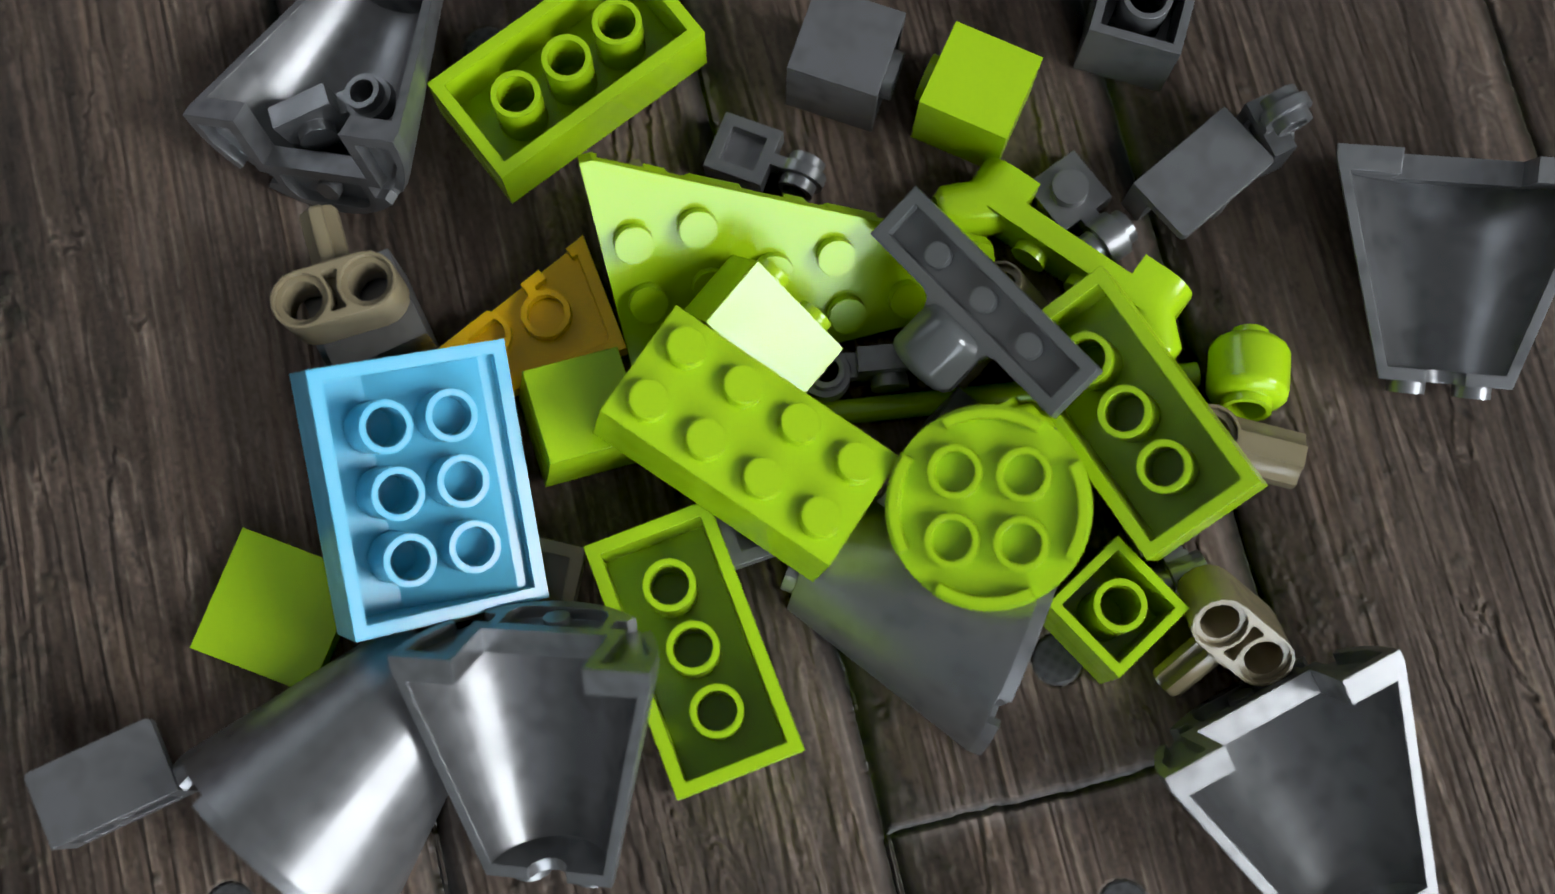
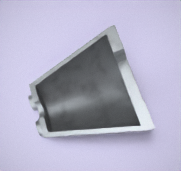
(327, 45)
(1450, 263)
(930, 653)
(535, 731)
(1311, 778)
(323, 780)

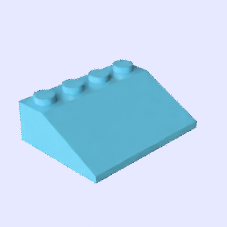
(419, 488)

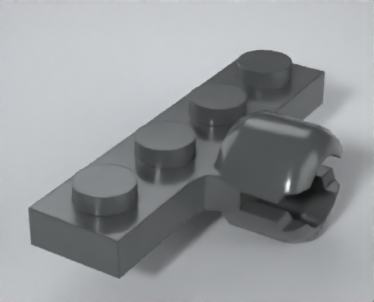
(975, 313)

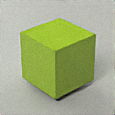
(973, 94)
(562, 411)
(1112, 611)

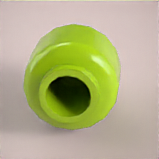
(1248, 372)

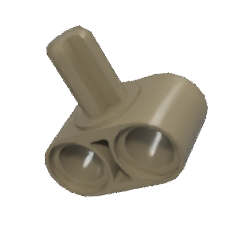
(339, 281)
(1235, 633)

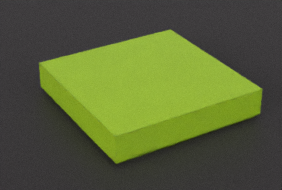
(270, 611)

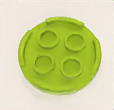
(989, 507)

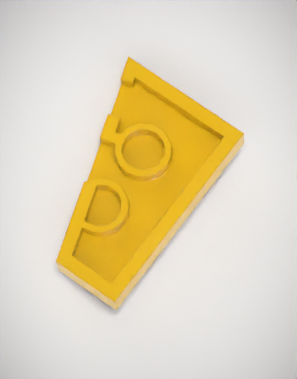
(551, 317)

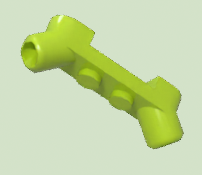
(999, 206)

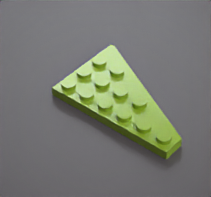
(674, 231)

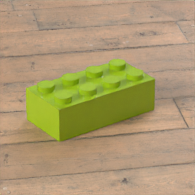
(564, 82)
(1145, 426)
(745, 444)
(715, 688)

